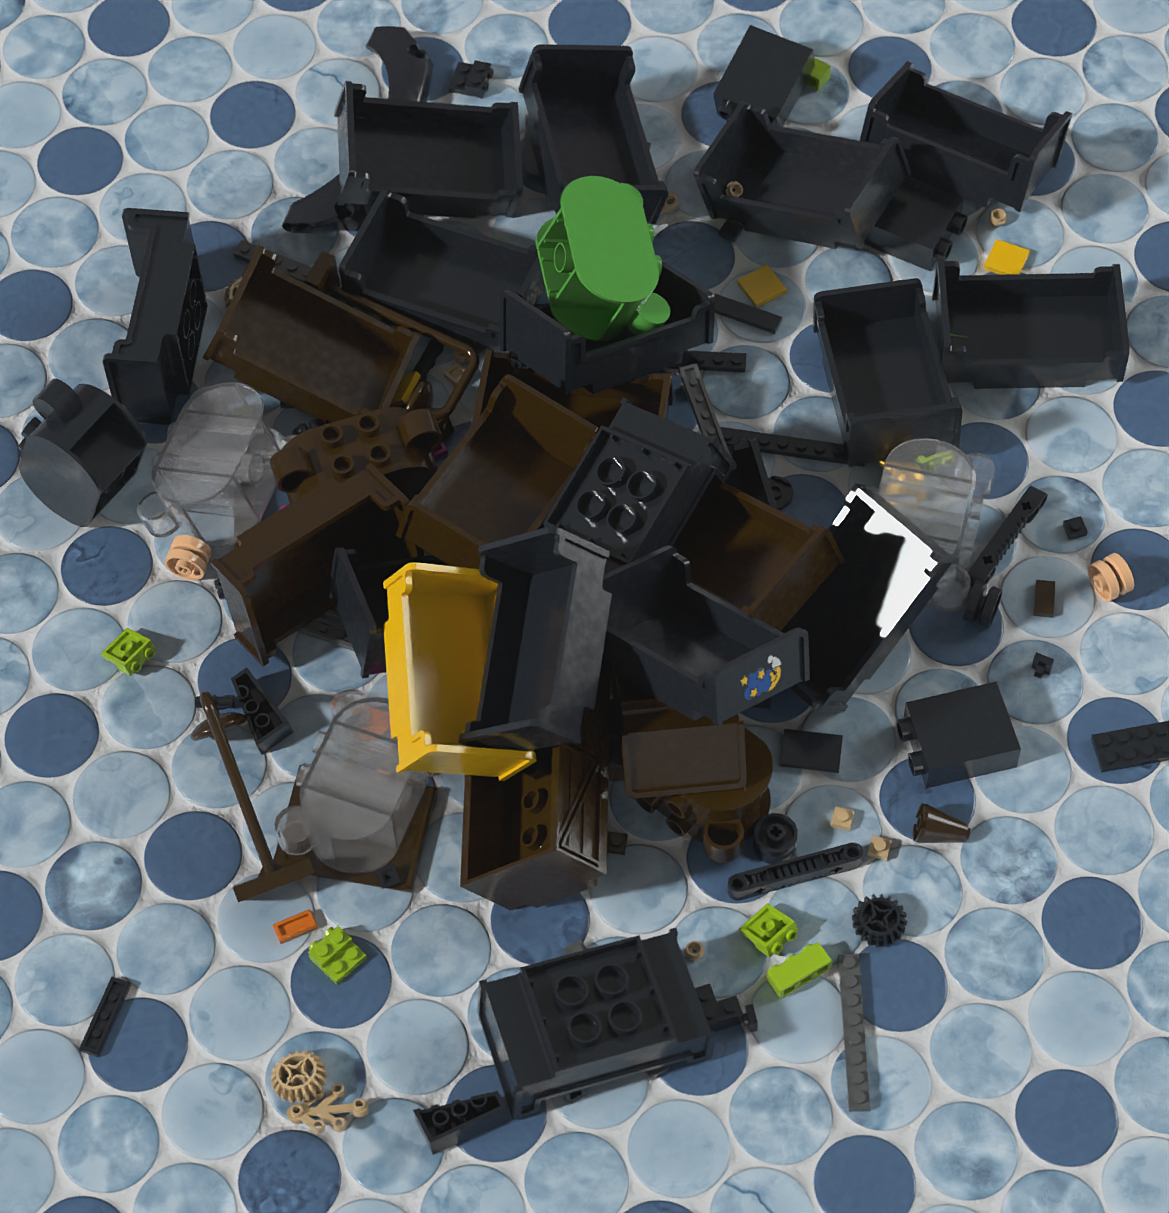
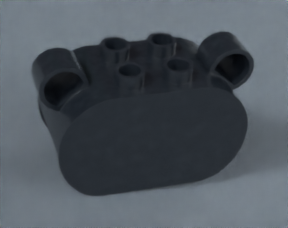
(79, 450)

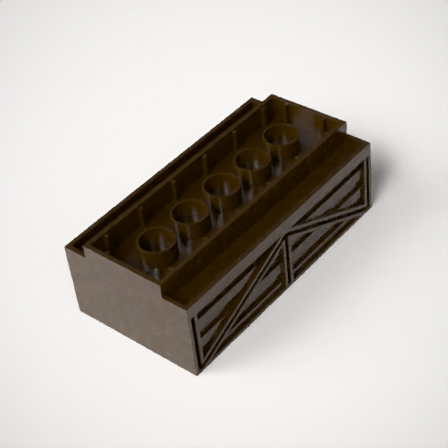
(545, 825)

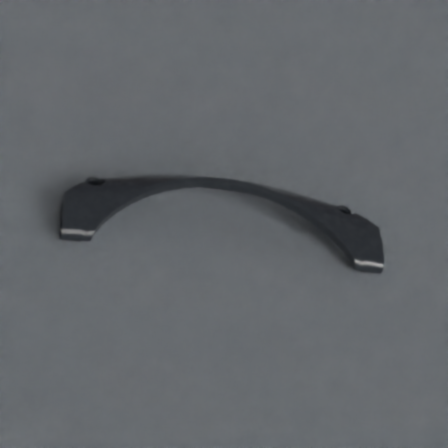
(410, 80)

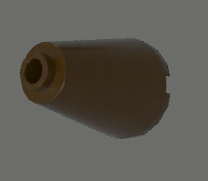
(938, 827)

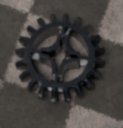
(869, 929)

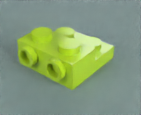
(129, 651)
(769, 930)
(336, 954)

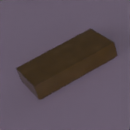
(1044, 598)

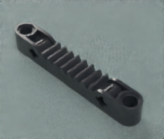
(1021, 514)
(775, 875)

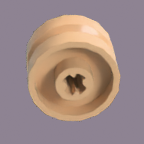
(188, 557)
(1111, 577)

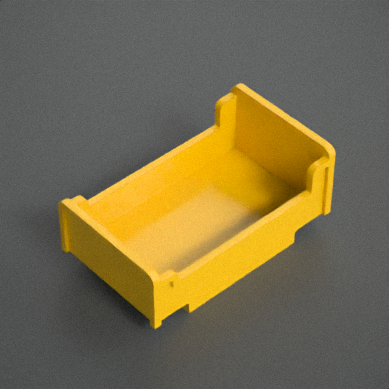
(437, 667)

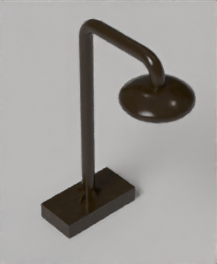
(325, 278)
(272, 874)

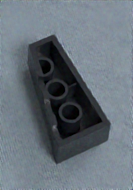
(262, 715)
(460, 1120)

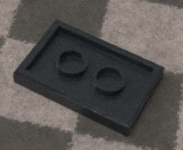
(811, 750)

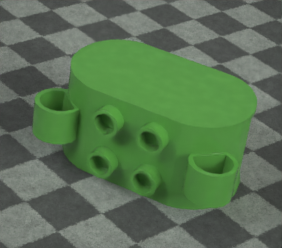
(601, 261)

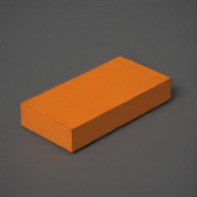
(295, 926)

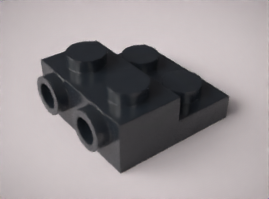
(471, 78)

